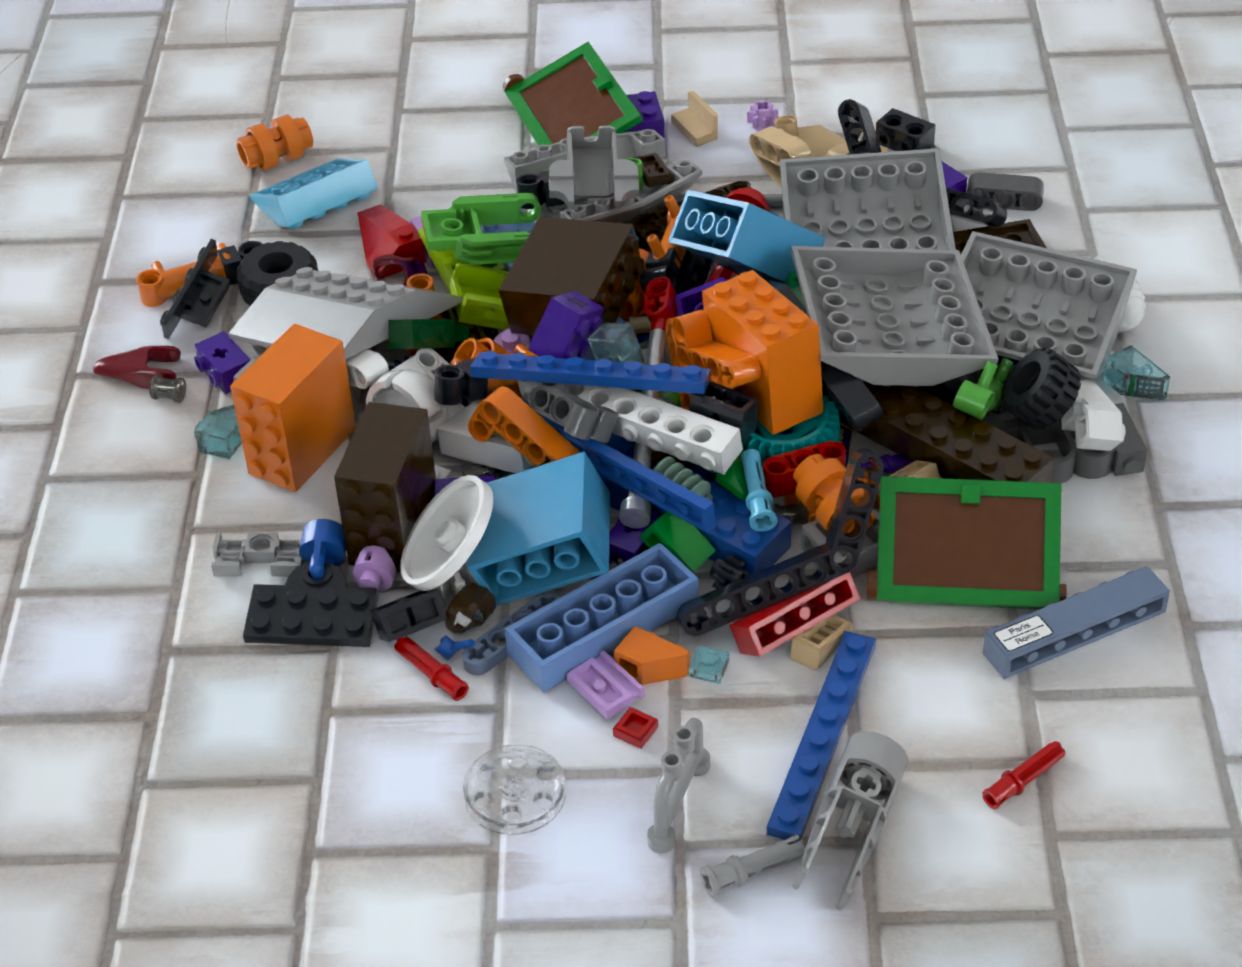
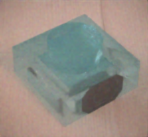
(709, 664)

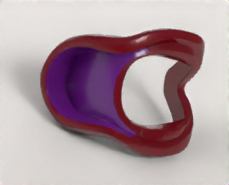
(410, 265)

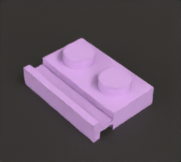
(605, 685)

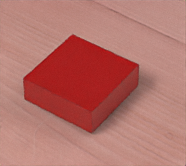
(635, 727)

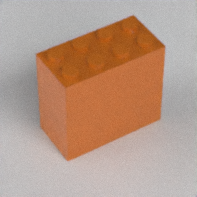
(782, 337)
(294, 407)

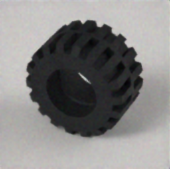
(1041, 388)

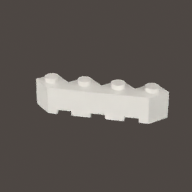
(1094, 419)

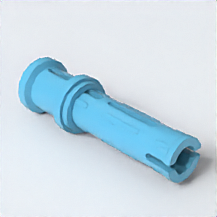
(758, 500)

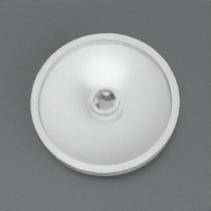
(446, 532)

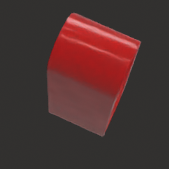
(780, 468)

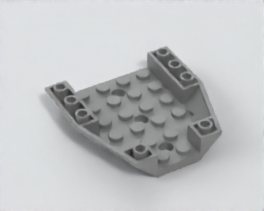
(603, 209)

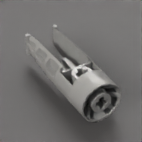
(870, 771)

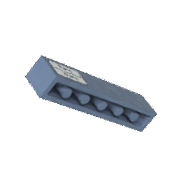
(1075, 622)

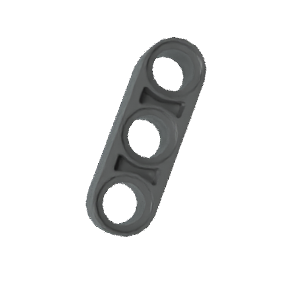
(1011, 191)

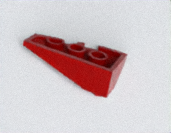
(388, 234)

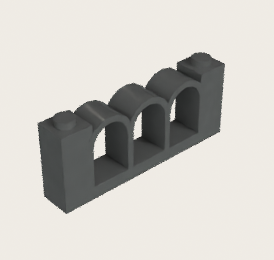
(1124, 459)

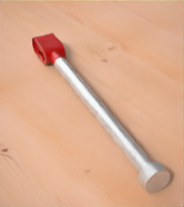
(658, 307)

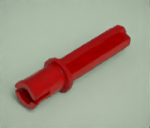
(439, 674)
(1014, 781)

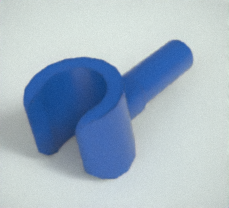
(448, 647)

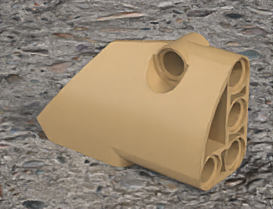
(790, 141)

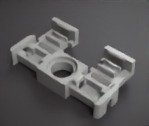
(281, 554)

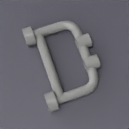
(679, 765)

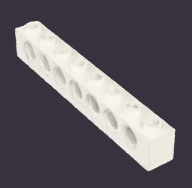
(660, 425)

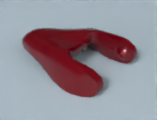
(132, 364)

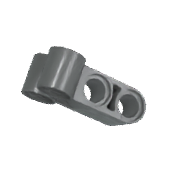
(575, 414)

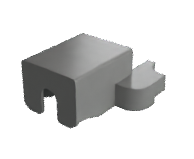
(593, 169)

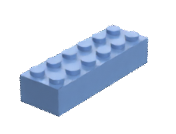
(600, 615)

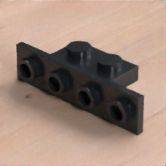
(199, 294)

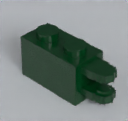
(425, 333)

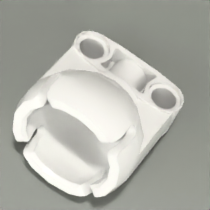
(413, 386)

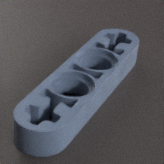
(494, 653)

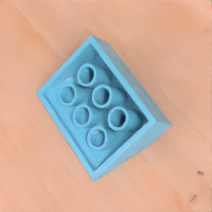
(316, 192)

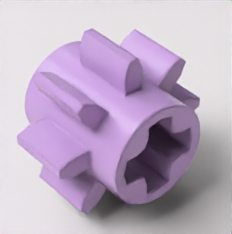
(762, 115)

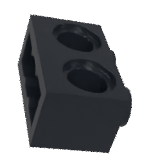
(904, 132)
(408, 614)

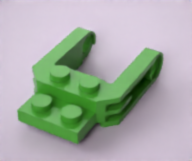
(461, 230)

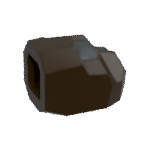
(469, 608)

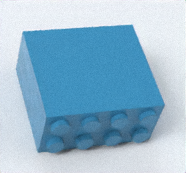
(739, 235)
(544, 530)

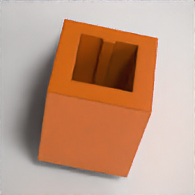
(651, 657)

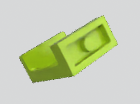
(480, 295)

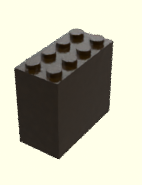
(567, 257)
(385, 479)

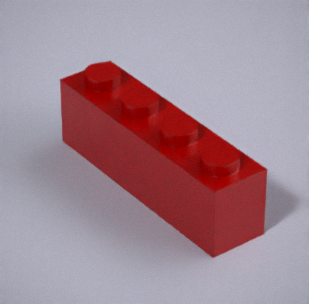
(788, 618)

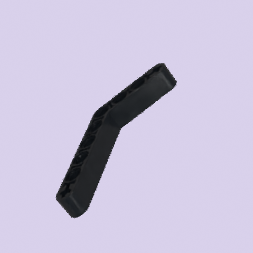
(869, 143)
(843, 388)
(795, 566)

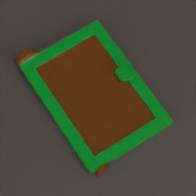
(569, 94)
(968, 543)

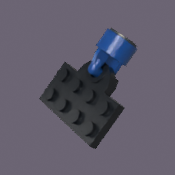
(315, 600)

